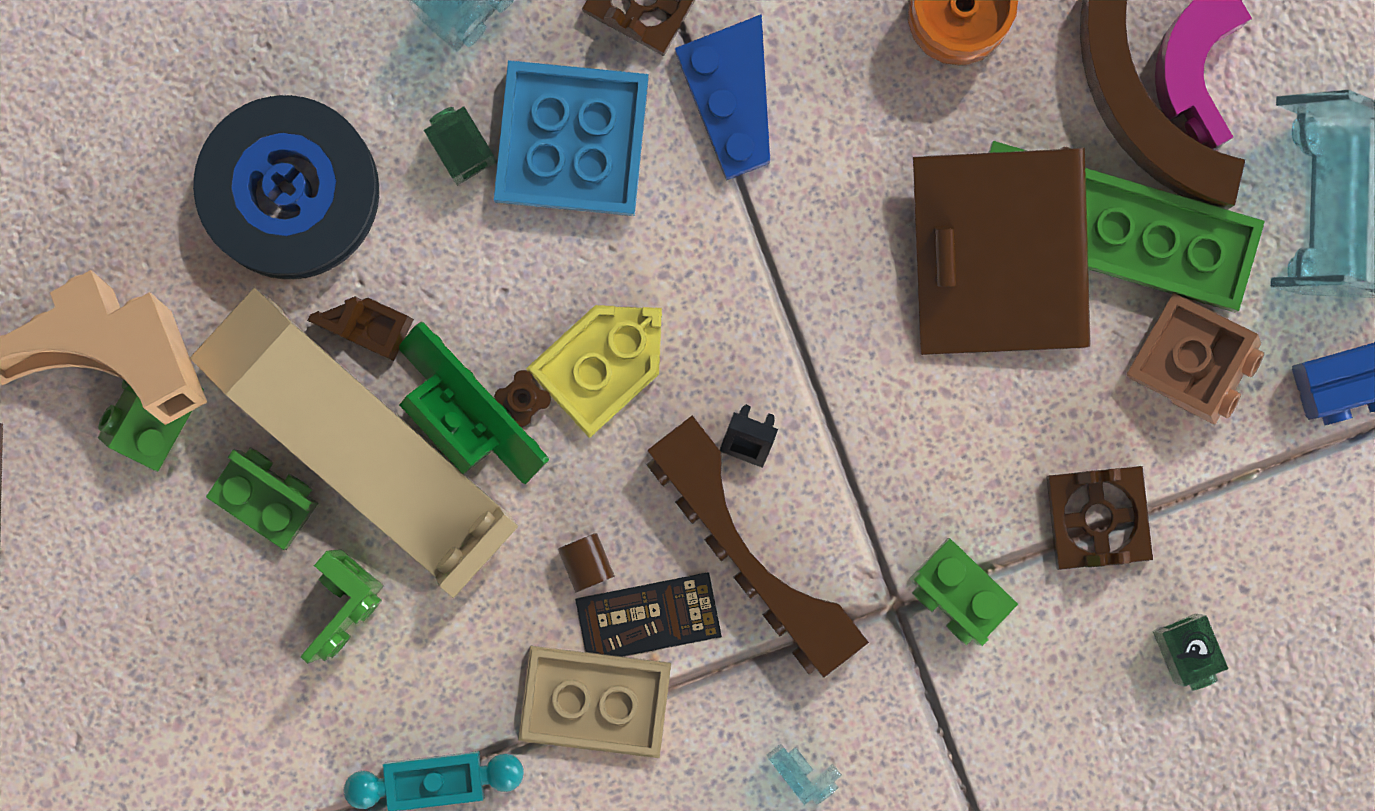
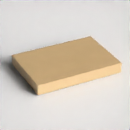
(594, 701)

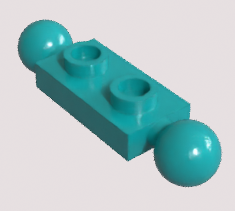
(433, 781)

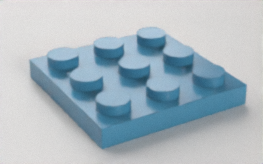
(571, 138)

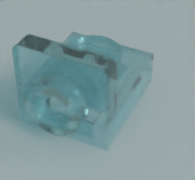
(794, 769)

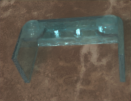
(1340, 138)

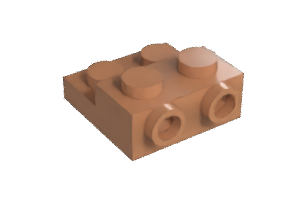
(1197, 359)

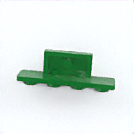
(462, 413)

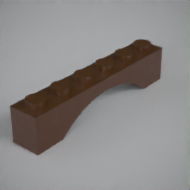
(817, 626)

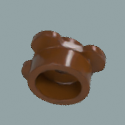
(536, 398)

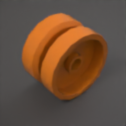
(957, 35)

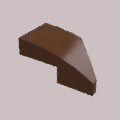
(366, 325)

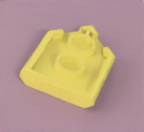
(601, 363)

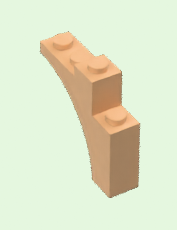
(95, 333)

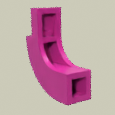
(1181, 66)

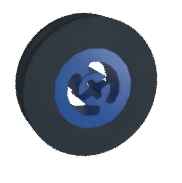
(246, 150)

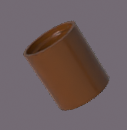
(586, 562)

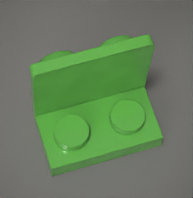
(348, 578)

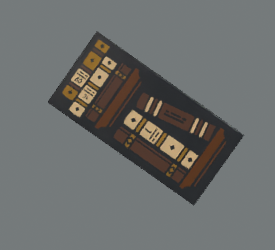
(649, 616)

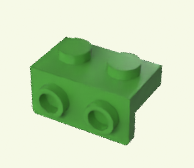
(137, 432)

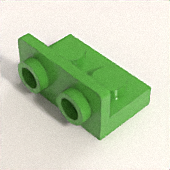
(263, 498)
(962, 592)

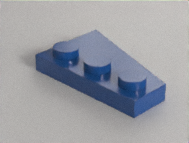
(730, 93)

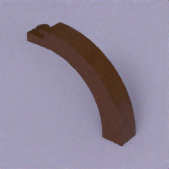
(1138, 123)

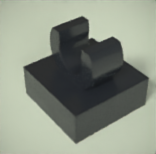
(749, 438)

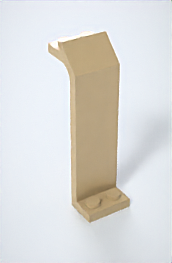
(353, 441)

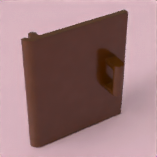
(1002, 251)

